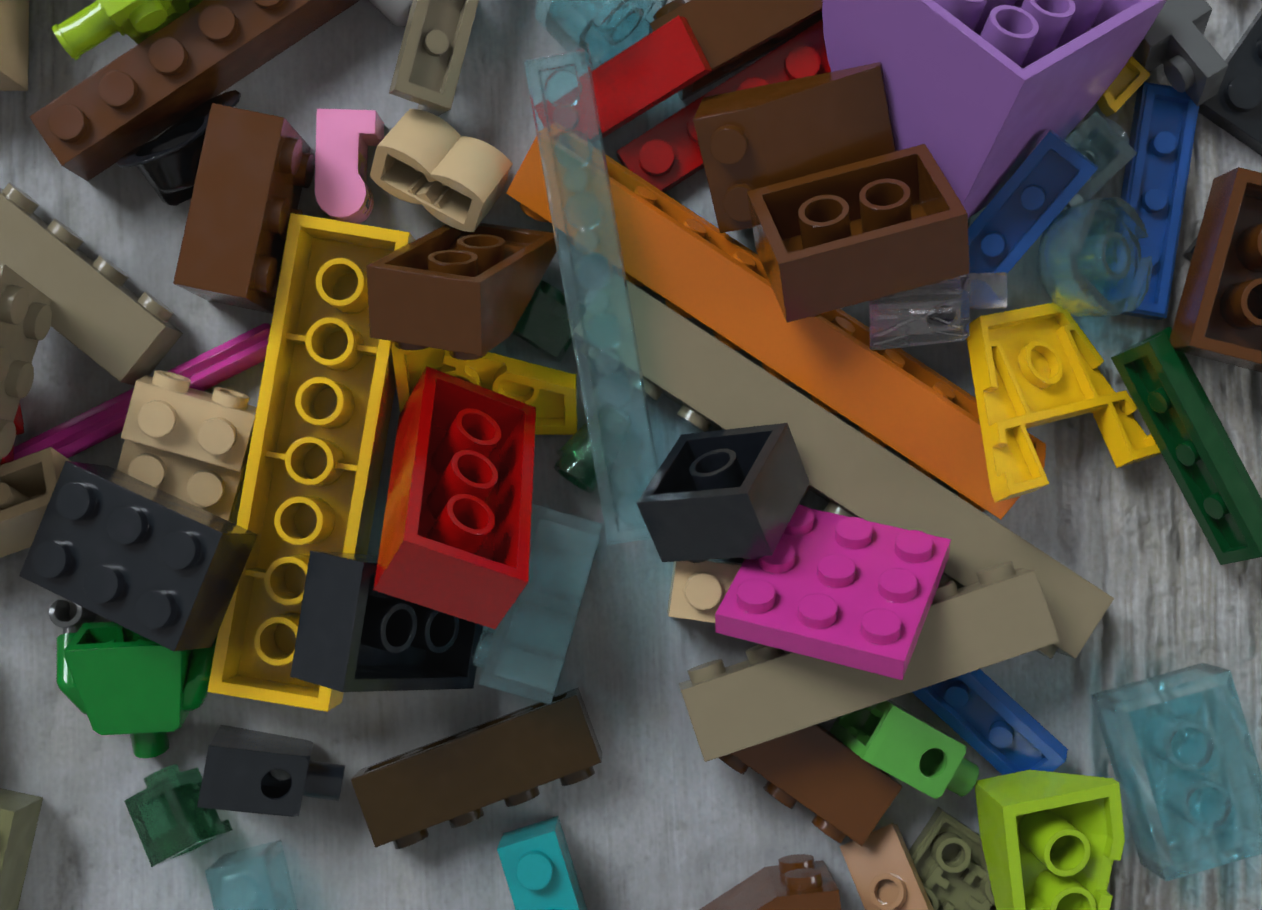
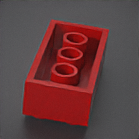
(459, 500)

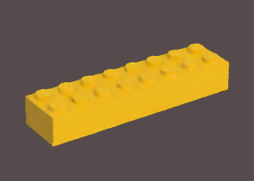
(310, 452)

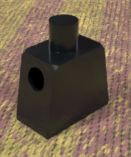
(240, 779)

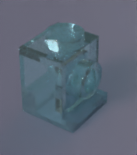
(1104, 145)

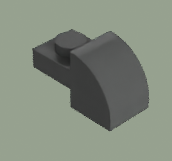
(1180, 45)

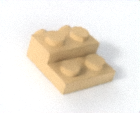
(188, 440)

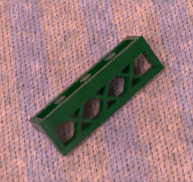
(1194, 446)

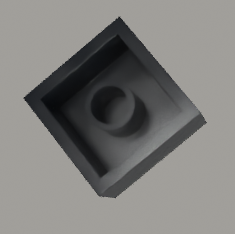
(724, 494)

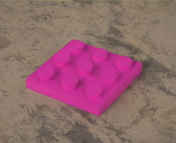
(838, 592)

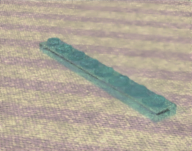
(594, 286)

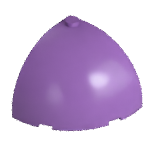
(986, 74)

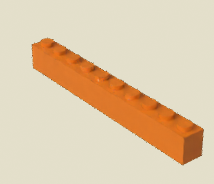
(827, 355)

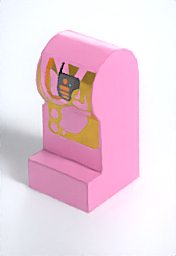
(342, 162)

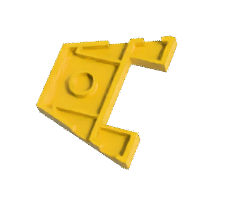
(1038, 370)

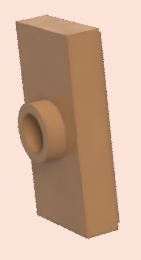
(885, 872)

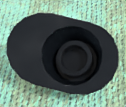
(174, 156)

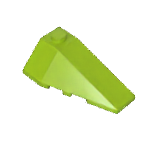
(1050, 839)

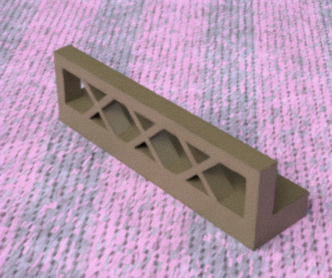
(433, 53)

